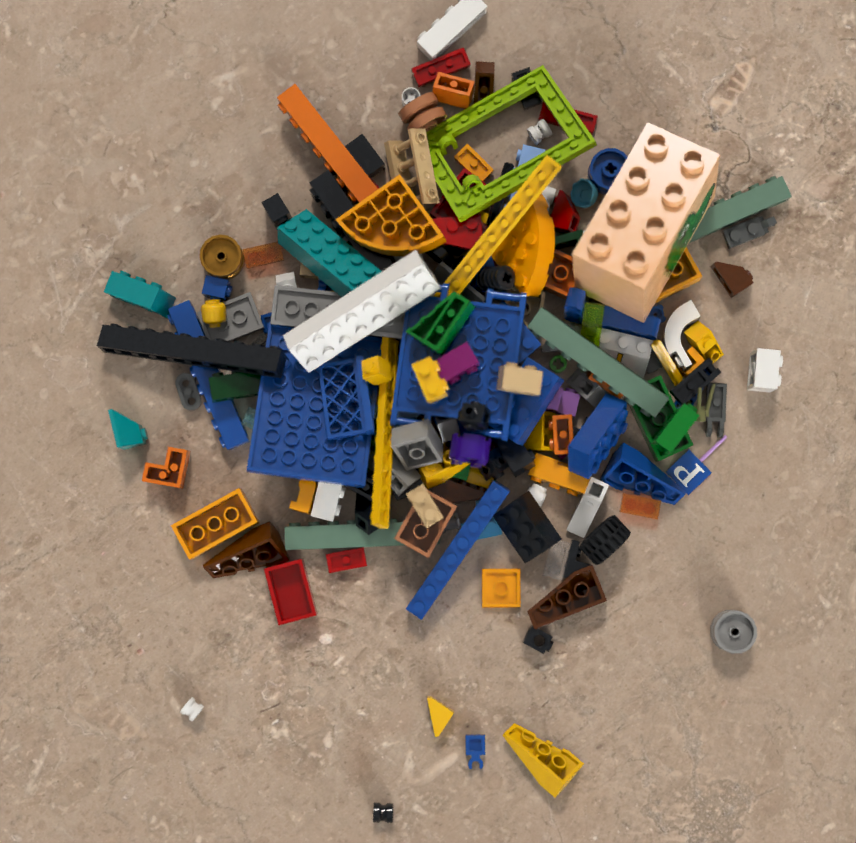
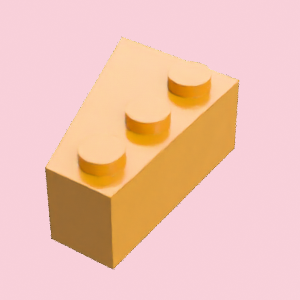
(557, 475)

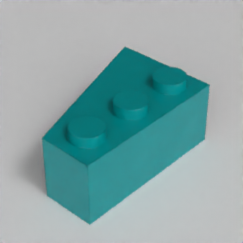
(139, 293)

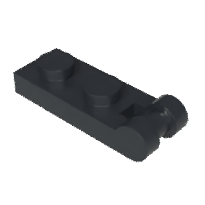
(689, 385)

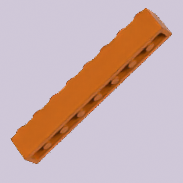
(326, 144)

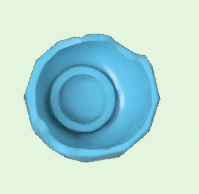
(584, 193)

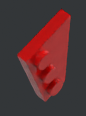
(460, 234)

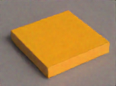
(501, 588)

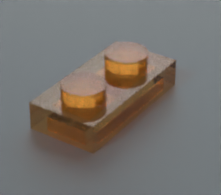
(263, 255)
(640, 506)

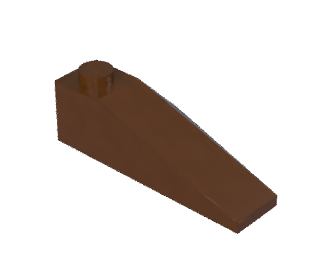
(571, 596)

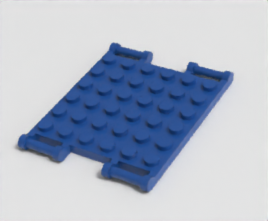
(494, 338)

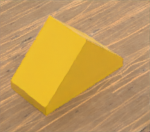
(439, 714)

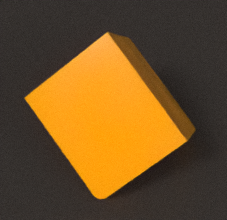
(695, 358)

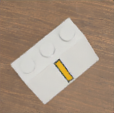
(628, 349)

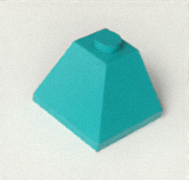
(126, 431)

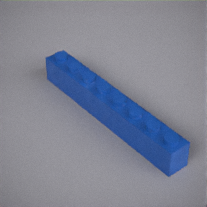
(224, 412)
(458, 549)

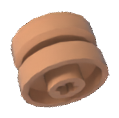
(423, 113)

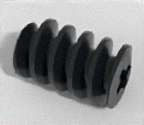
(496, 278)

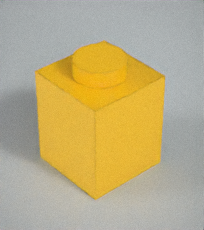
(376, 370)

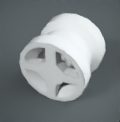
(192, 709)

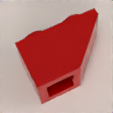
(564, 214)

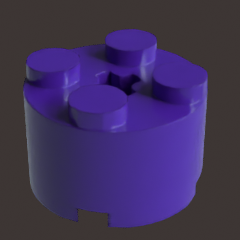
(469, 449)

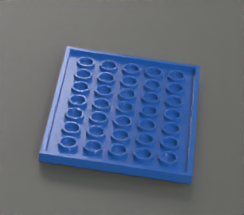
(291, 425)

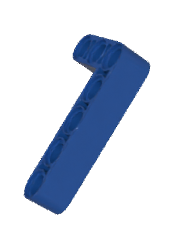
(612, 318)

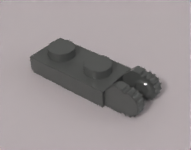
(717, 409)

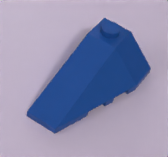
(635, 472)

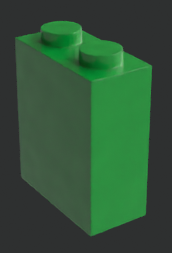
(675, 428)

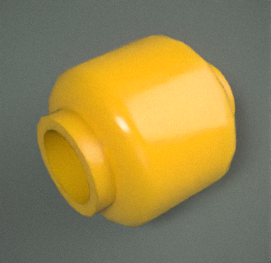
(213, 313)

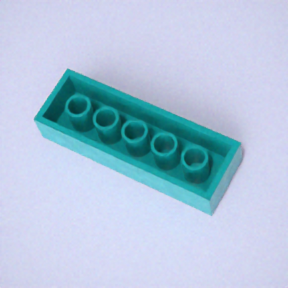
(325, 253)

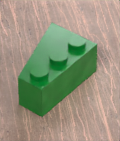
(443, 323)

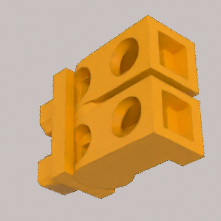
(305, 497)

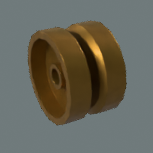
(228, 248)

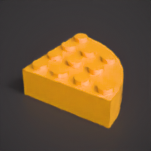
(392, 222)
(529, 249)

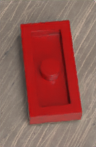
(346, 560)

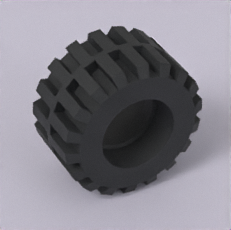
(605, 540)

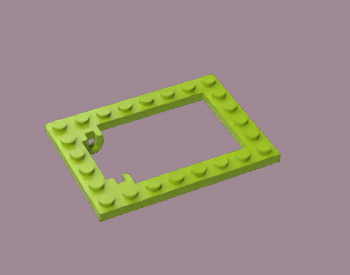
(470, 201)

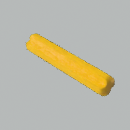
(666, 361)

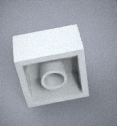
(764, 370)

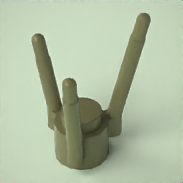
(703, 413)

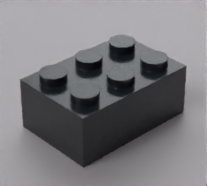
(527, 527)

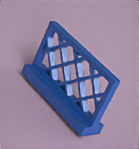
(361, 391)

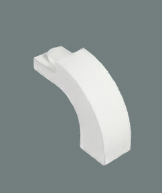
(678, 321)

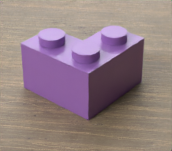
(564, 402)

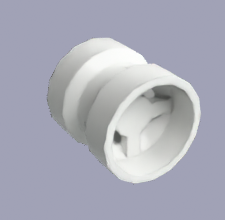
(409, 94)
(539, 131)

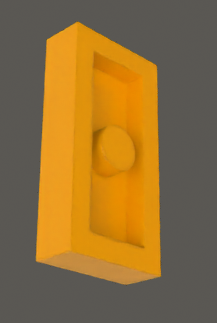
(473, 162)

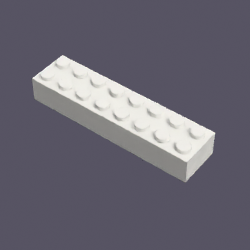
(361, 311)

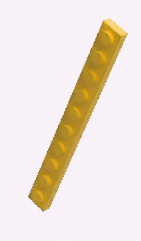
(502, 225)
(384, 451)

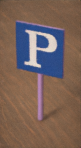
(690, 471)

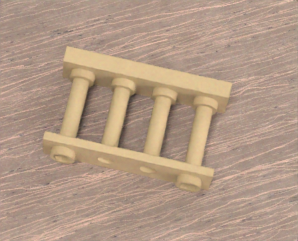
(421, 159)

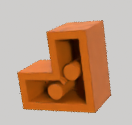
(170, 474)

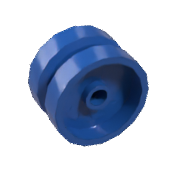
(604, 160)

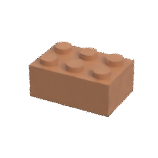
(416, 535)

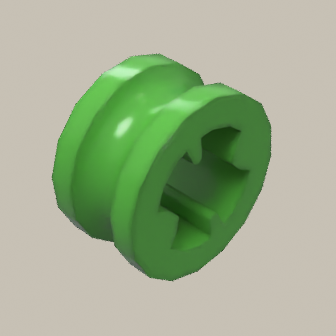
(562, 360)

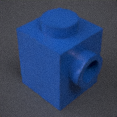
(216, 288)

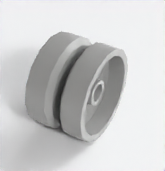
(733, 619)

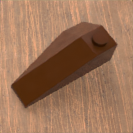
(255, 549)

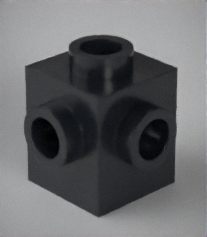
(474, 416)
(495, 465)

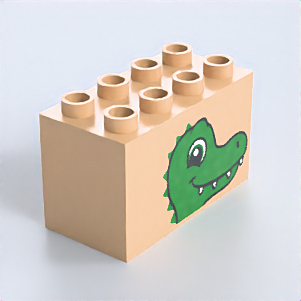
(645, 222)

